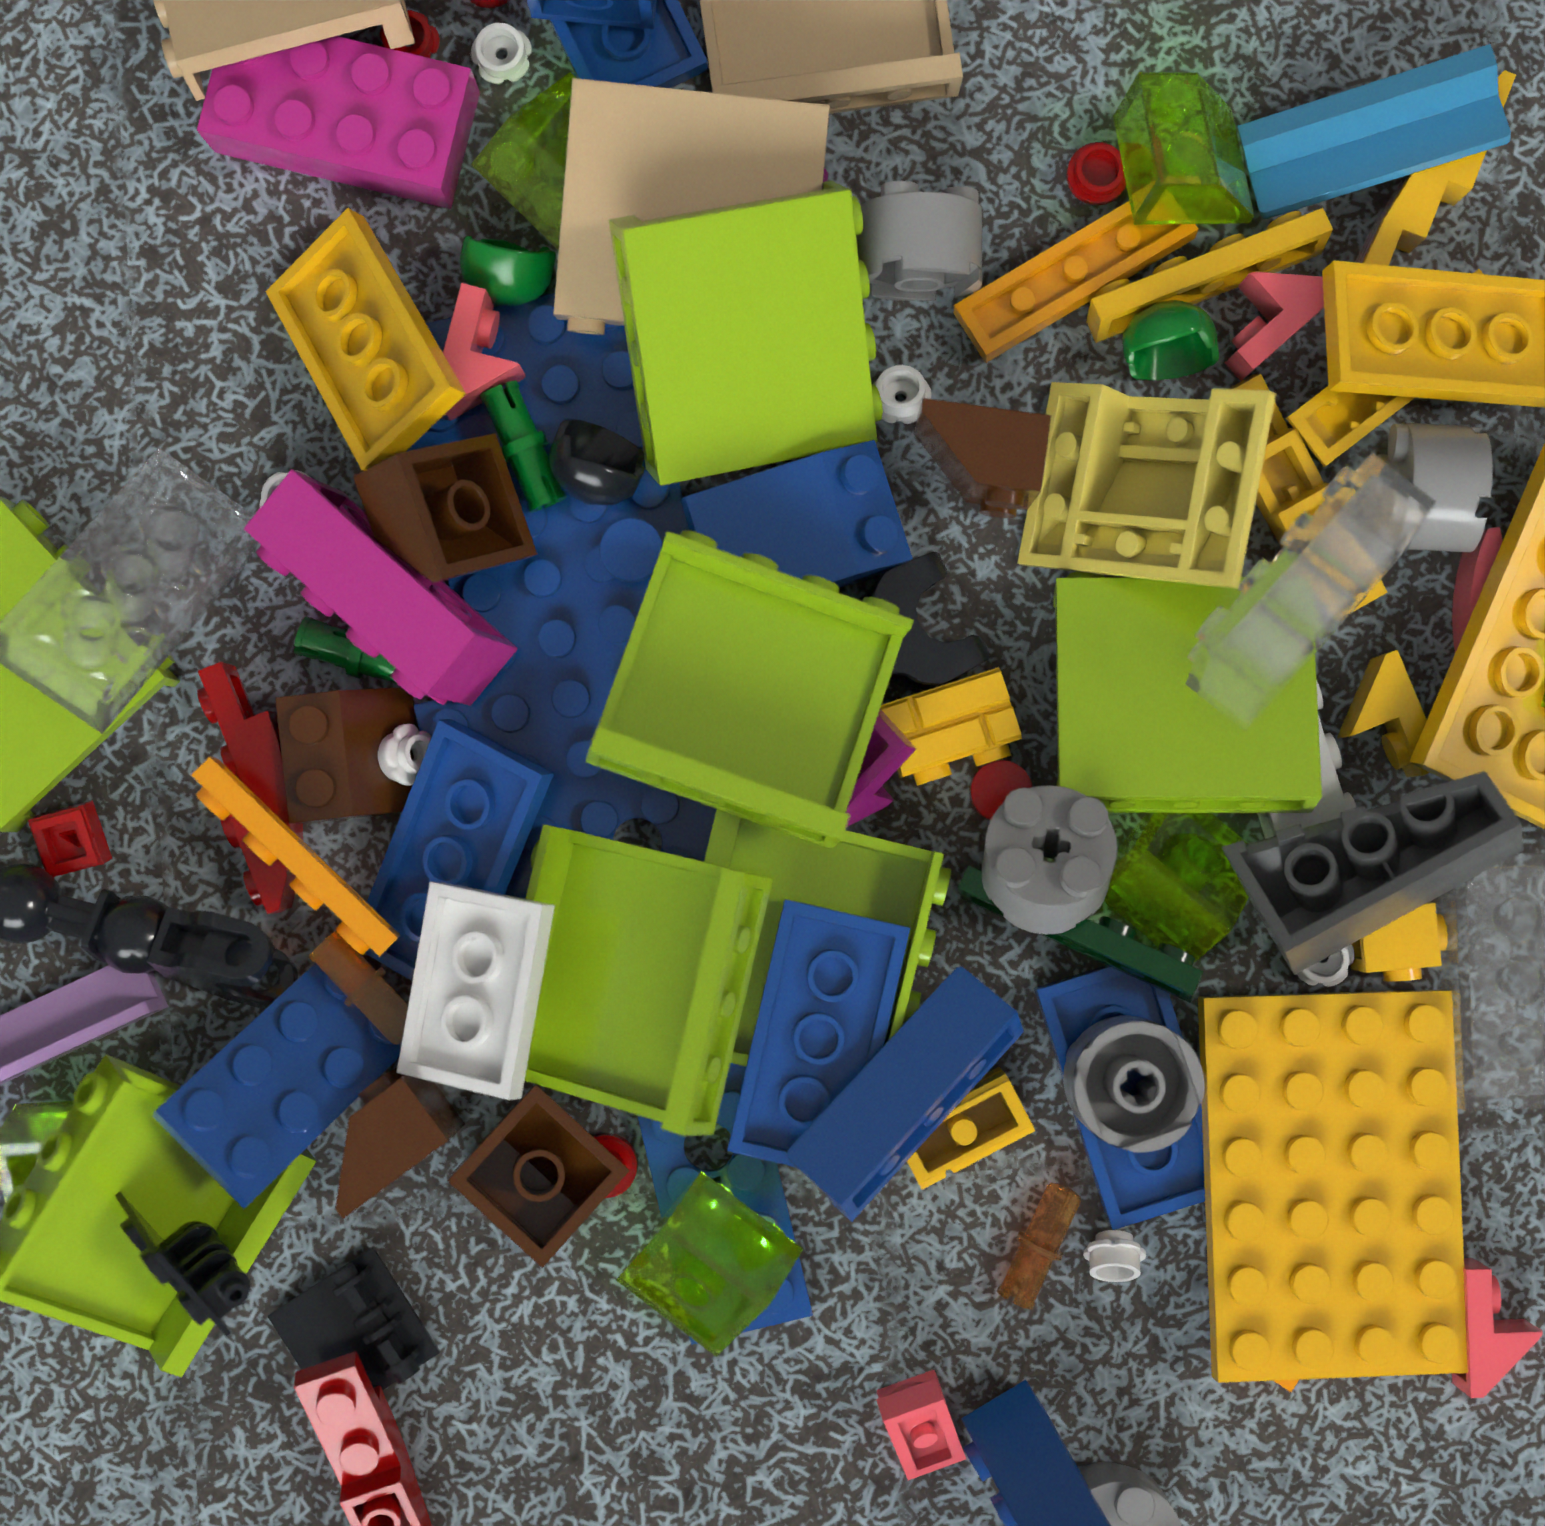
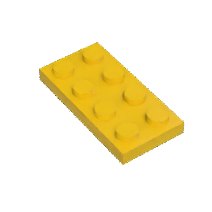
(1434, 334)
(364, 341)

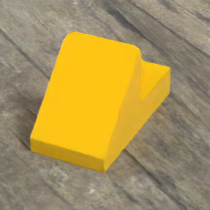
(1390, 699)

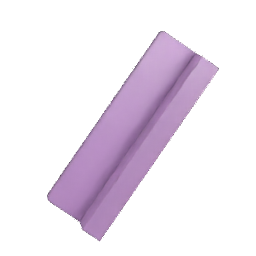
(74, 1018)

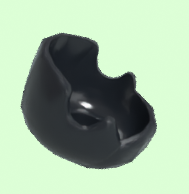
(595, 463)

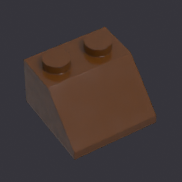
(986, 452)
(447, 508)
(333, 753)
(391, 1134)
(538, 1175)

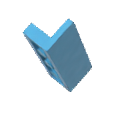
(1375, 132)

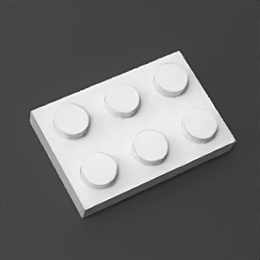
(475, 990)

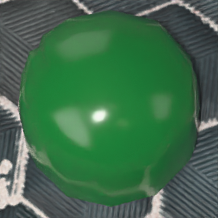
(506, 269)
(1169, 341)

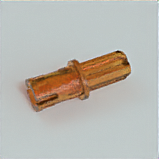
(362, 986)
(1040, 1245)

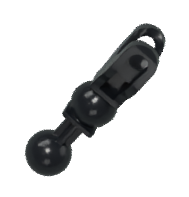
(921, 659)
(145, 936)

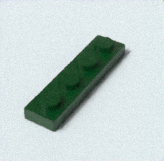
(1110, 944)

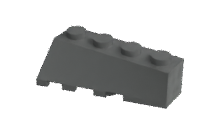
(1371, 866)

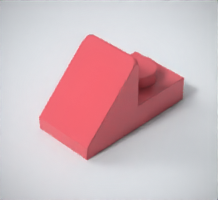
(1286, 303)
(471, 329)
(1491, 1343)
(920, 1425)

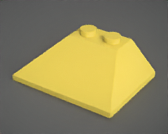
(1148, 484)

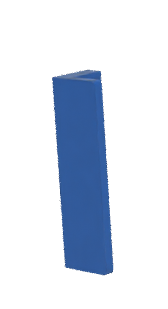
(906, 1091)

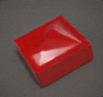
(70, 839)

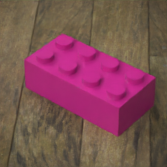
(347, 116)
(391, 607)

